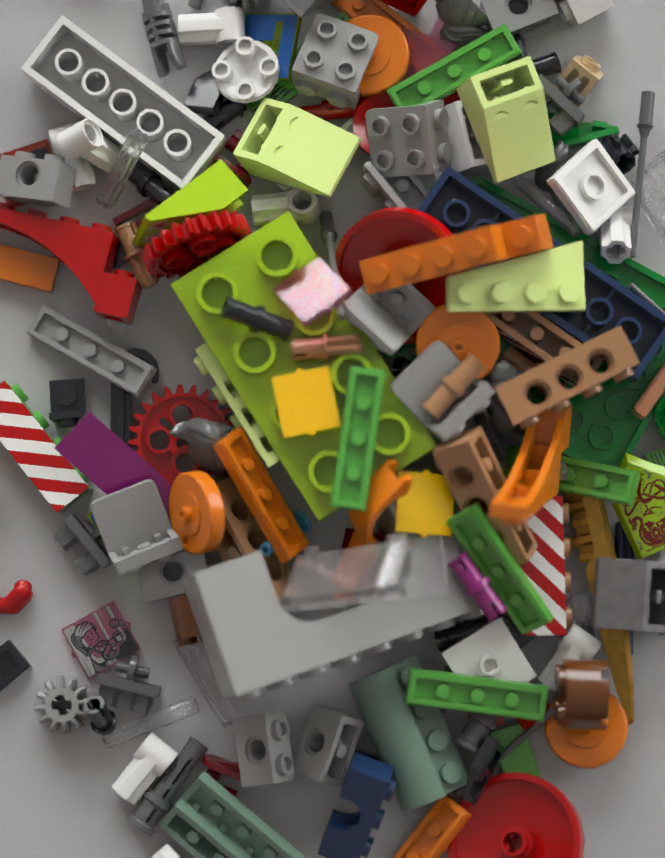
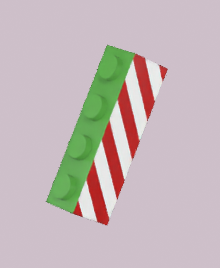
(33, 449)

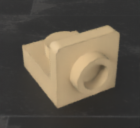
(584, 69)

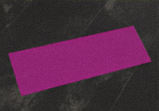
(108, 459)

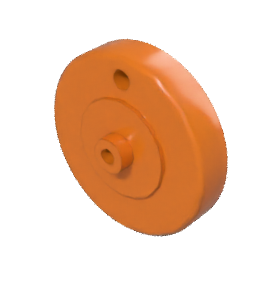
(389, 59)
(462, 335)
(197, 512)
(589, 747)

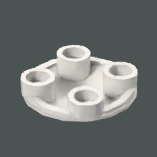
(246, 71)

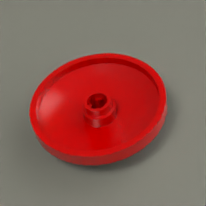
(388, 232)
(520, 819)

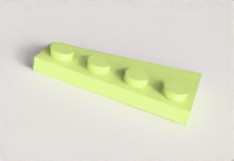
(530, 283)
(225, 393)

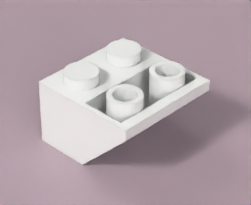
(467, 153)

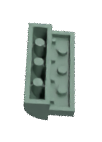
(408, 737)
(218, 825)

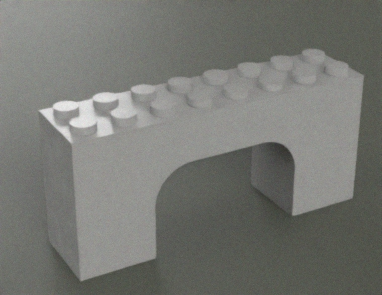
(261, 645)

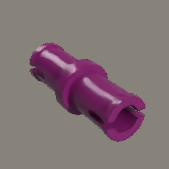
(477, 586)

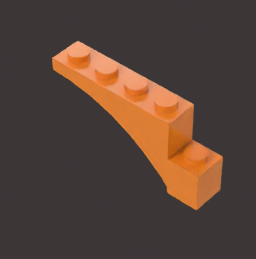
(456, 253)
(536, 469)

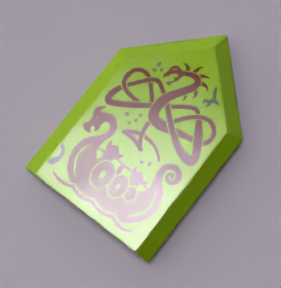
(646, 519)

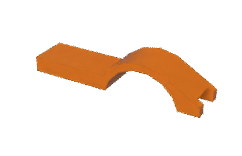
(28, 268)
(383, 490)

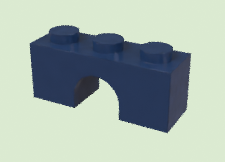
(365, 786)

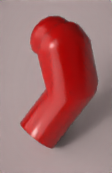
(17, 598)

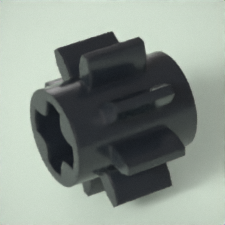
(621, 151)

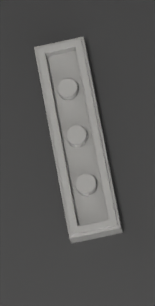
(91, 351)

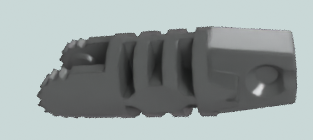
(162, 36)

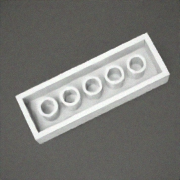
(121, 99)

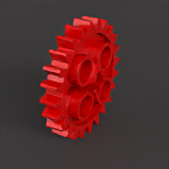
(193, 243)
(164, 460)

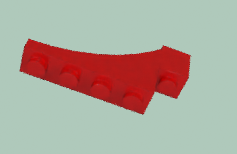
(88, 254)

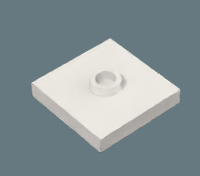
(591, 186)
(489, 653)

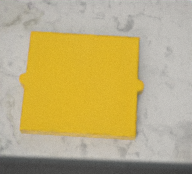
(305, 402)
(425, 505)

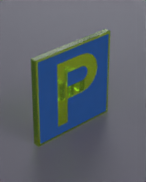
(278, 32)

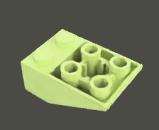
(509, 118)
(295, 148)

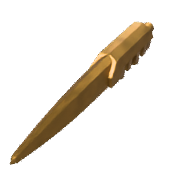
(596, 541)

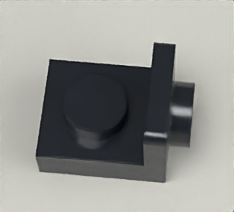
(67, 401)

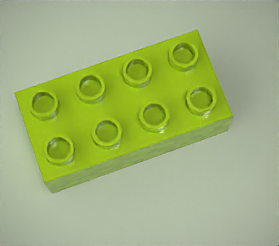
(250, 359)

